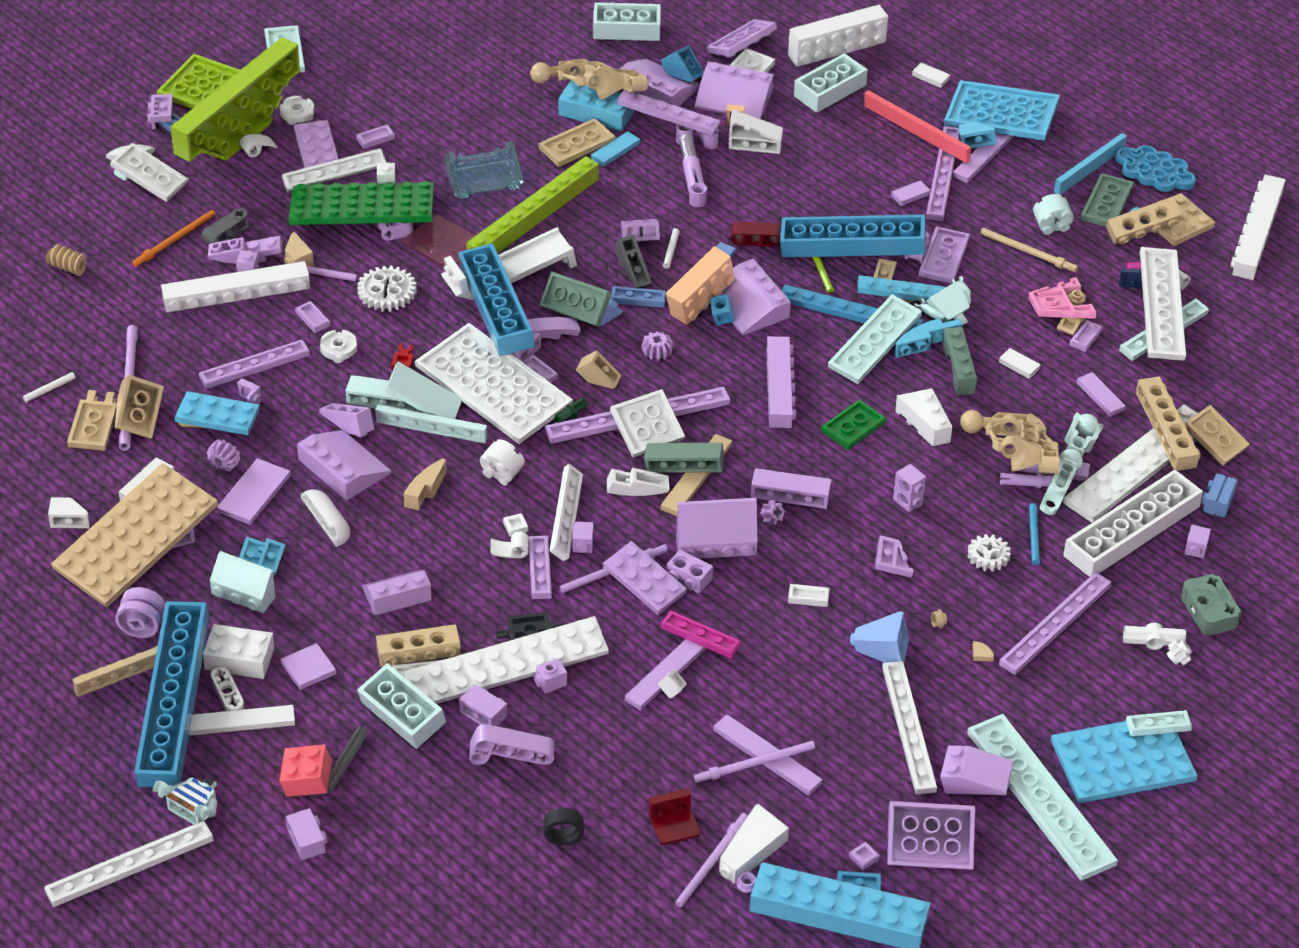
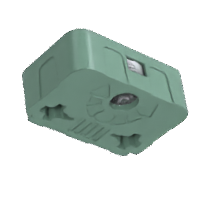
(1210, 604)

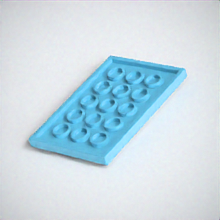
(1004, 108)
(1112, 763)

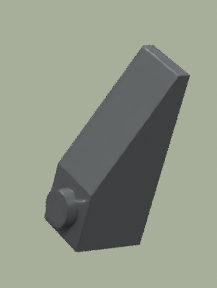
(632, 261)

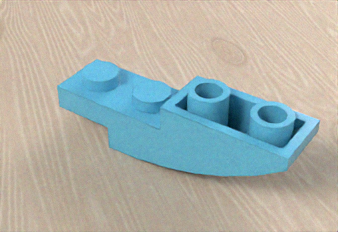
(923, 336)

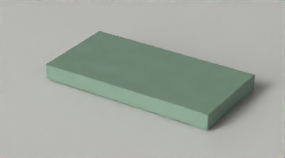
(1107, 199)
(575, 299)

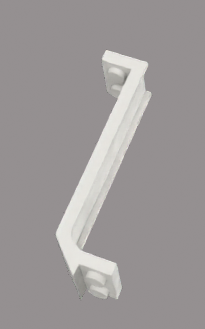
(518, 261)

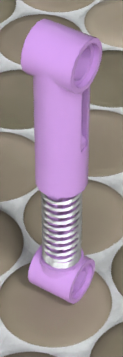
(691, 166)

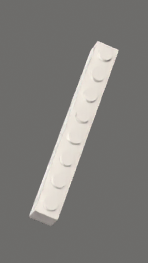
(1258, 227)
(235, 286)

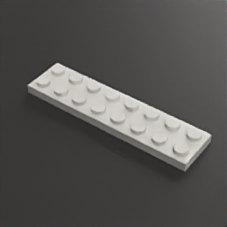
(1162, 304)

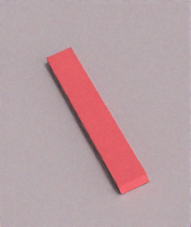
(917, 126)

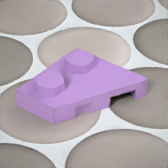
(891, 557)

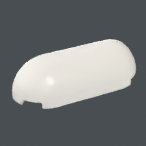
(327, 516)

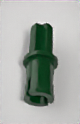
(571, 410)

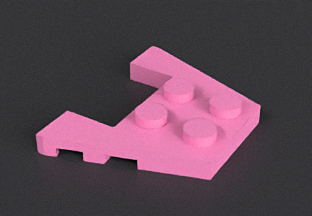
(1056, 303)

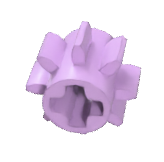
(772, 512)

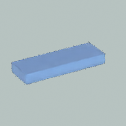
(638, 296)

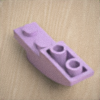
(229, 250)

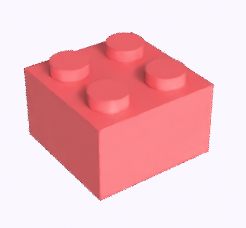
(305, 770)

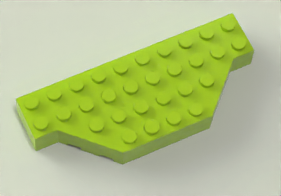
(238, 106)

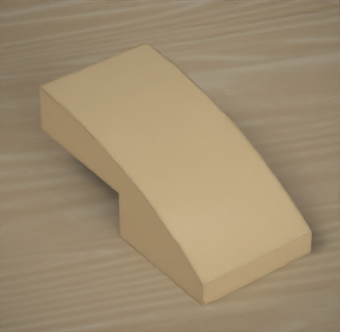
(1070, 325)

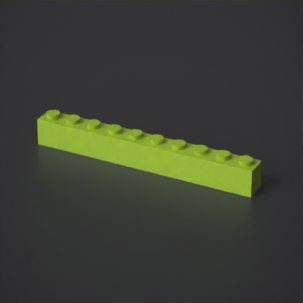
(538, 206)

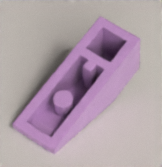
(349, 418)

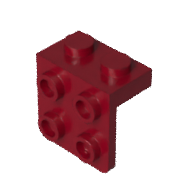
(673, 817)

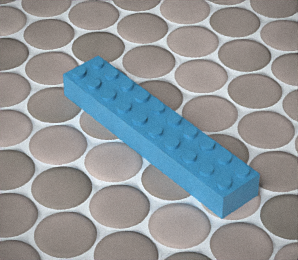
(172, 694)

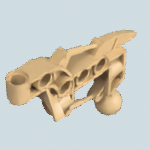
(602, 77)
(1024, 435)

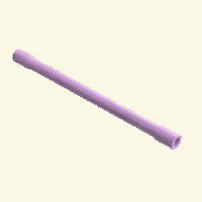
(131, 338)

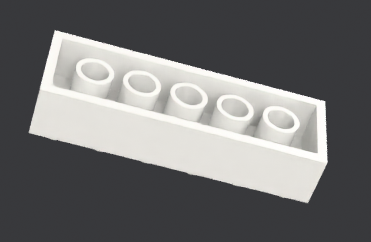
(837, 35)

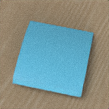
(262, 554)

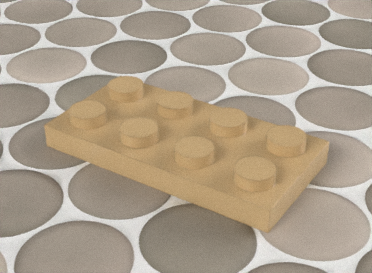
(576, 142)

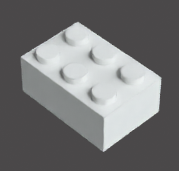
(239, 650)

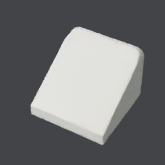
(672, 683)

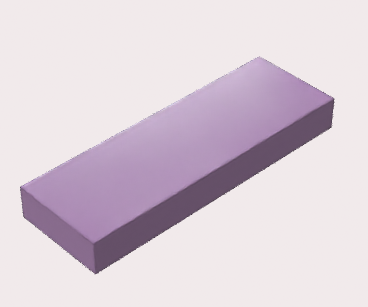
(1101, 394)

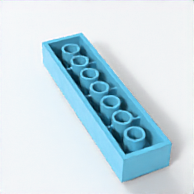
(839, 906)

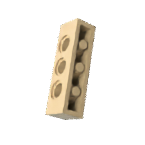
(1149, 213)
(418, 645)

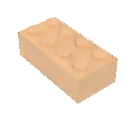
(699, 284)

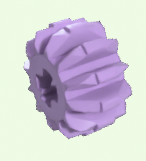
(657, 345)
(223, 455)

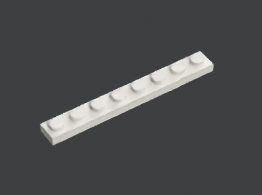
(909, 728)
(128, 863)

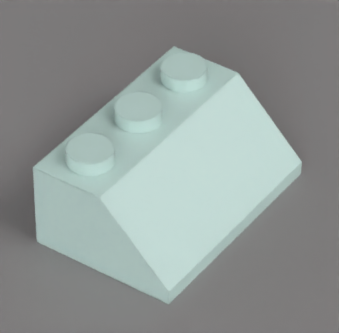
(242, 582)

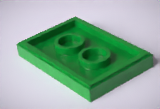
(853, 424)

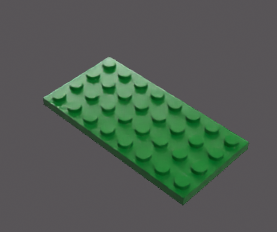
(361, 203)

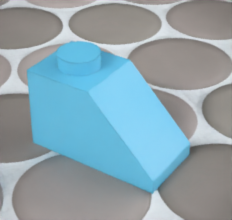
(977, 134)

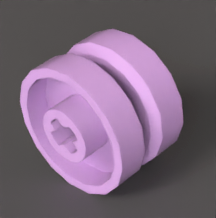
(140, 612)

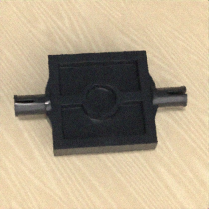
(526, 625)

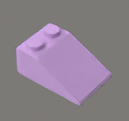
(975, 772)

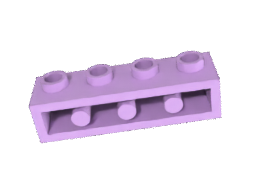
(794, 487)

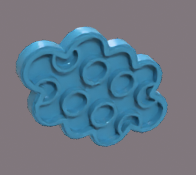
(1155, 168)

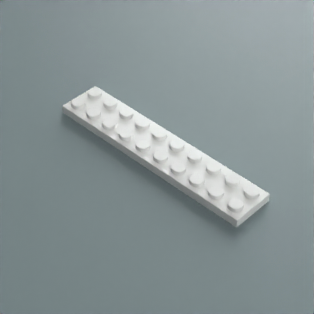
(1122, 474)
(508, 660)

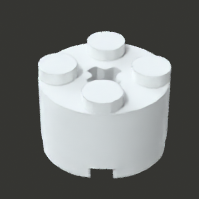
(501, 461)

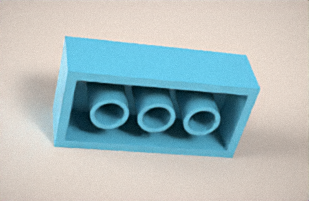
(584, 105)

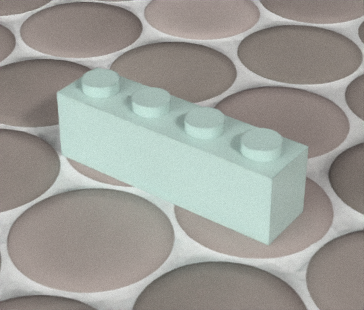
(371, 392)

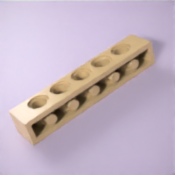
(1167, 423)

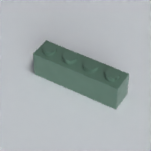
(684, 457)

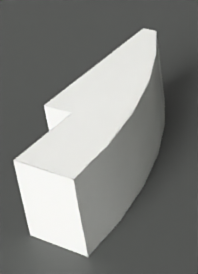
(637, 483)

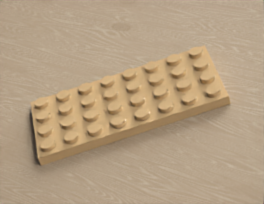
(134, 534)

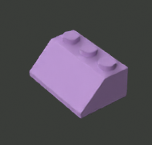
(398, 592)

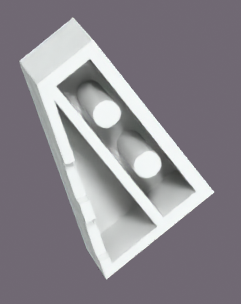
(754, 134)
(926, 414)

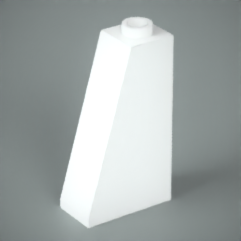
(753, 843)

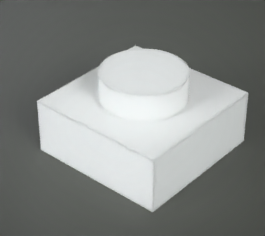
(515, 523)

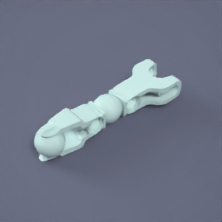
(1071, 458)

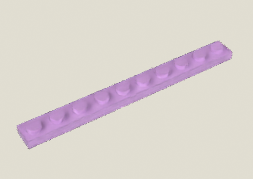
(605, 422)

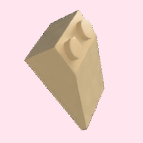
(138, 406)

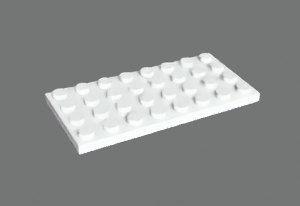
(493, 385)

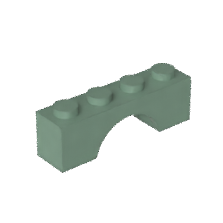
(963, 370)

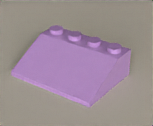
(661, 85)
(734, 86)
(755, 298)
(341, 462)
(717, 528)
(931, 835)

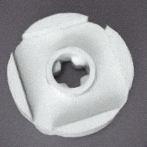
(304, 112)
(338, 353)

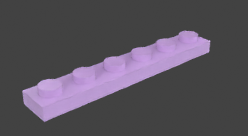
(668, 112)

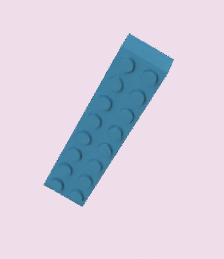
(853, 236)
(496, 300)

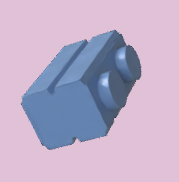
(1220, 495)

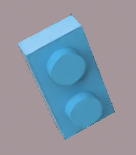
(867, 880)

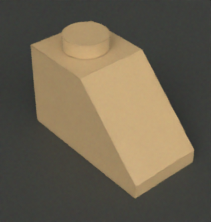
(298, 251)
(598, 371)

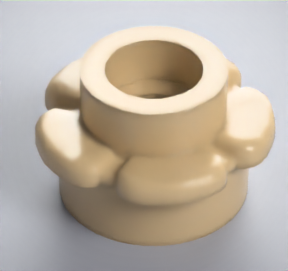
(1076, 297)
(938, 619)

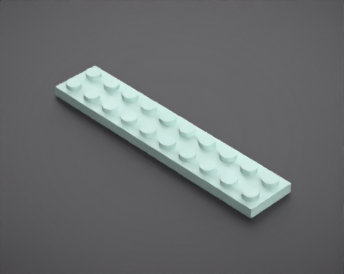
(1045, 799)

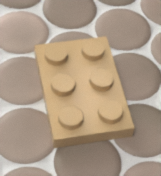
(1216, 435)

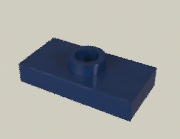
(1130, 278)

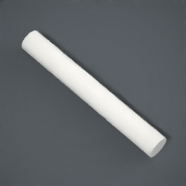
(671, 247)
(51, 386)

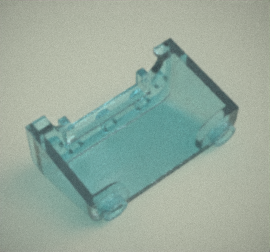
(483, 171)

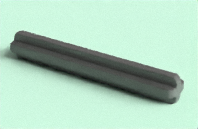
(346, 757)

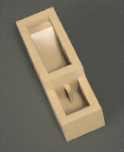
(425, 485)

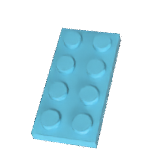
(217, 413)

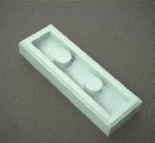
(1158, 723)

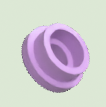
(746, 877)

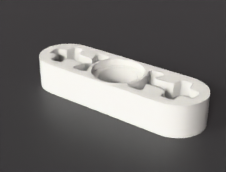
(227, 683)

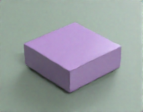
(864, 856)

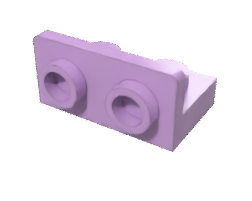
(160, 109)

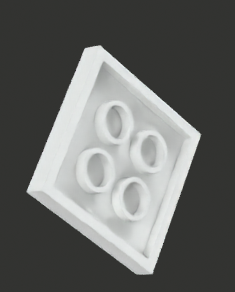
(647, 421)

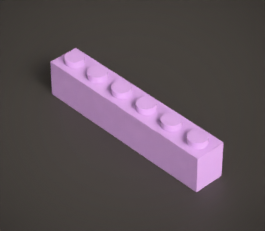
(779, 382)

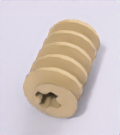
(66, 259)

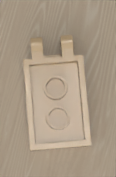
(93, 422)

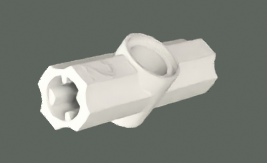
(1153, 635)

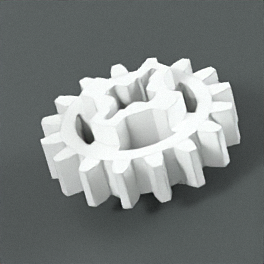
(988, 552)

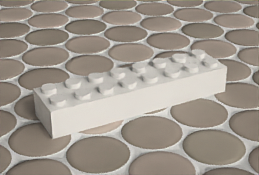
(1132, 523)

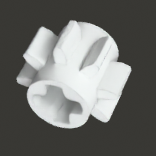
(1179, 652)

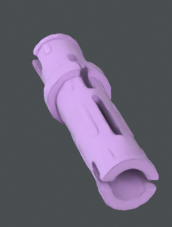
(1026, 480)

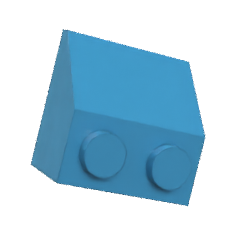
(682, 65)

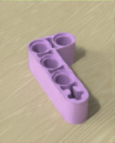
(511, 744)

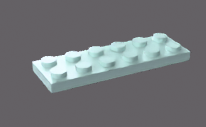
(874, 339)

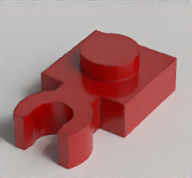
(404, 356)

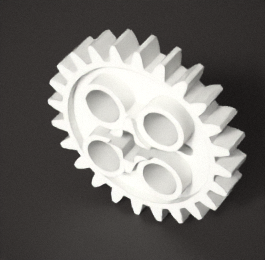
(374, 286)

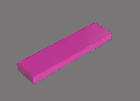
(700, 634)

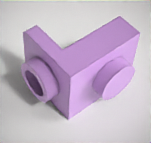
(249, 391)

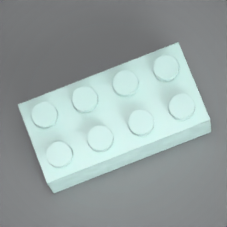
(626, 21)
(830, 82)
(401, 706)

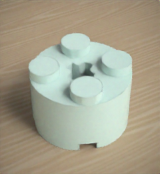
(1053, 214)

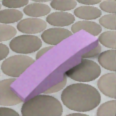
(554, 326)

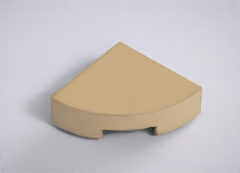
(982, 652)

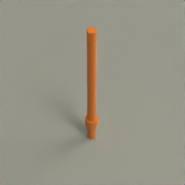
(149, 254)

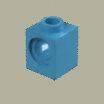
(722, 309)

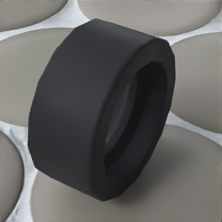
(563, 836)

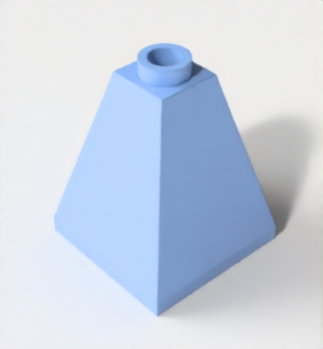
(883, 639)

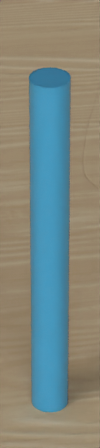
(1034, 534)

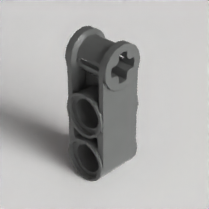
(226, 227)

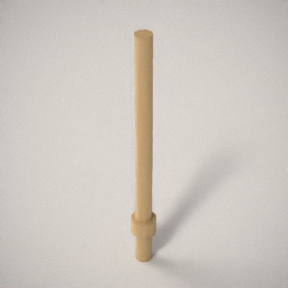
(1059, 262)

